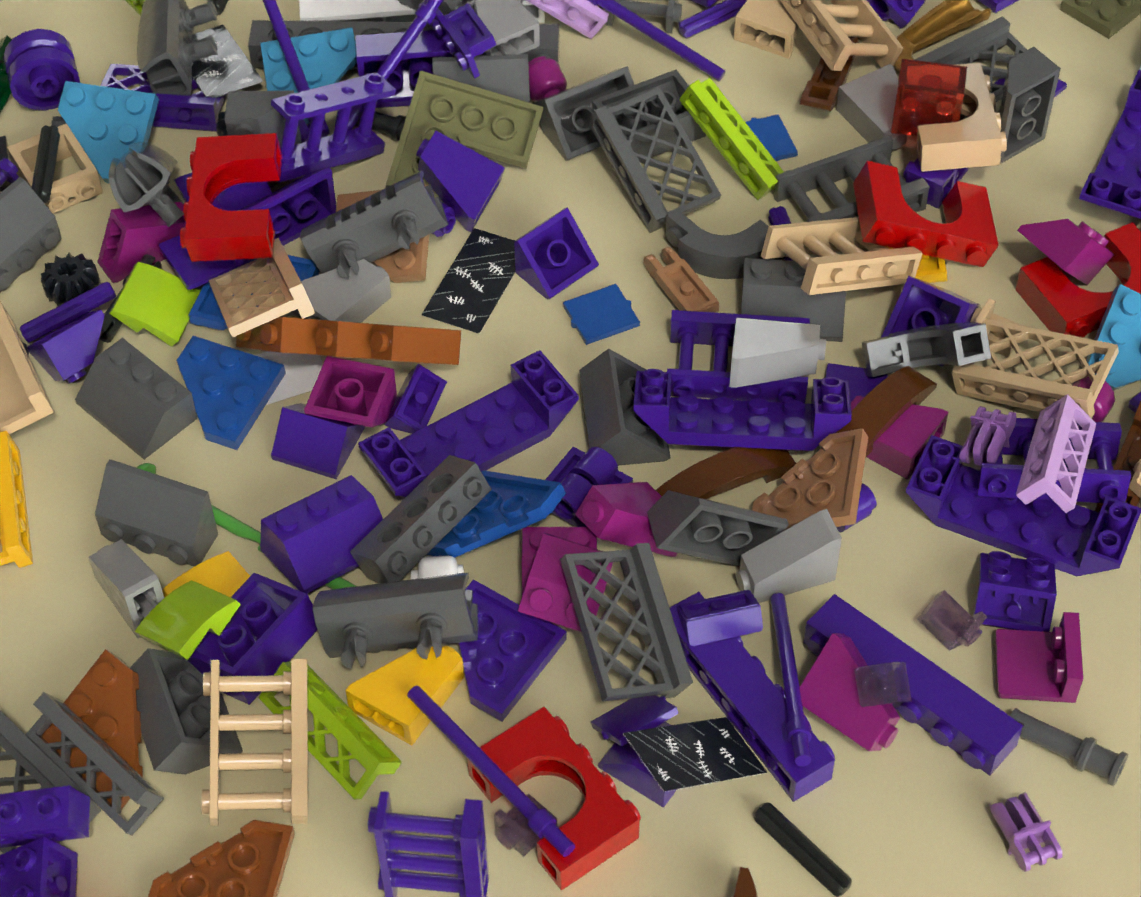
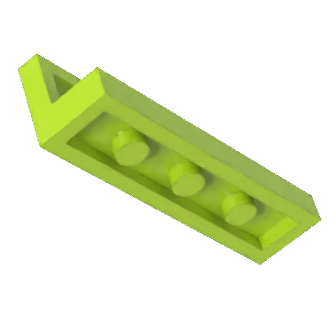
(731, 136)
(346, 727)

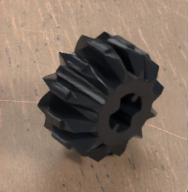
(69, 278)

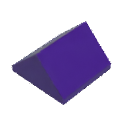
(553, 255)
(314, 441)

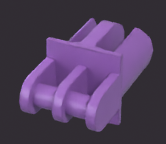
(987, 436)
(1024, 830)

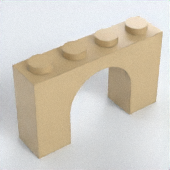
(968, 141)

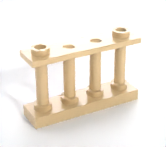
(832, 38)
(839, 272)
(291, 760)

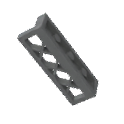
(99, 758)

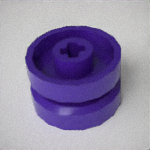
(38, 67)

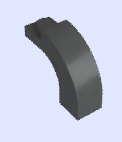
(712, 253)
(925, 346)

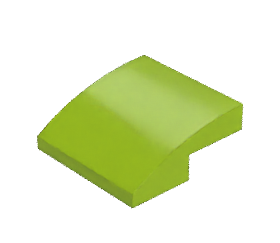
(155, 302)
(185, 618)

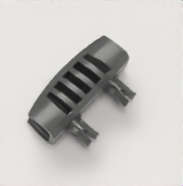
(167, 46)
(143, 178)
(374, 226)
(396, 616)

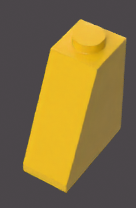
(383, 693)

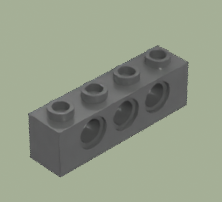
(421, 520)

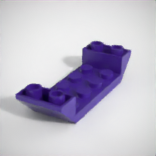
(1118, 174)
(741, 422)
(480, 432)
(1072, 541)

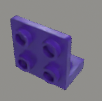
(195, 273)
(1016, 592)
(38, 870)

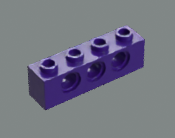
(47, 812)

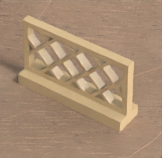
(280, 279)
(1026, 389)

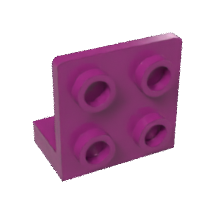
(1040, 663)

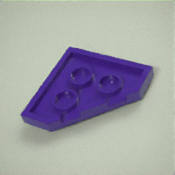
(508, 652)

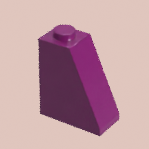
(131, 237)
(907, 437)
(620, 513)
(833, 696)

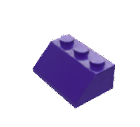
(375, 48)
(299, 204)
(315, 535)
(260, 635)

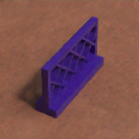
(172, 111)

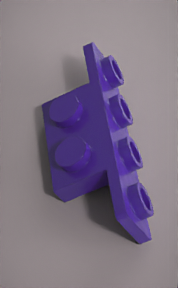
(463, 35)

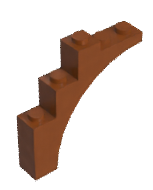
(354, 340)

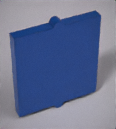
(773, 136)
(601, 314)

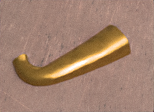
(937, 24)

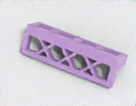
(575, 13)
(1049, 448)

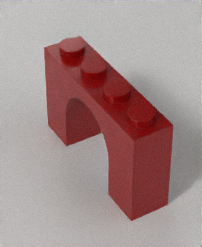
(215, 166)
(891, 223)
(1069, 308)
(543, 747)

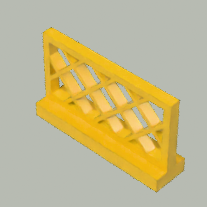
(13, 509)

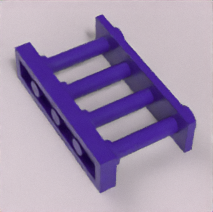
(342, 145)
(719, 330)
(1003, 479)
(466, 845)

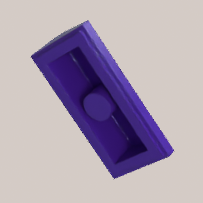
(416, 400)
(720, 617)

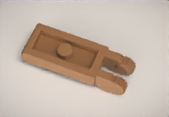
(681, 283)

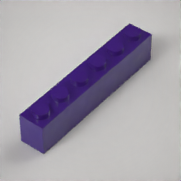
(939, 701)
(755, 708)

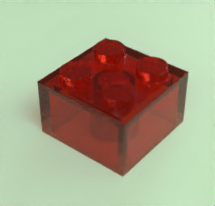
(927, 95)

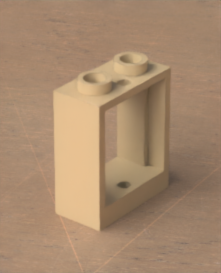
(80, 185)

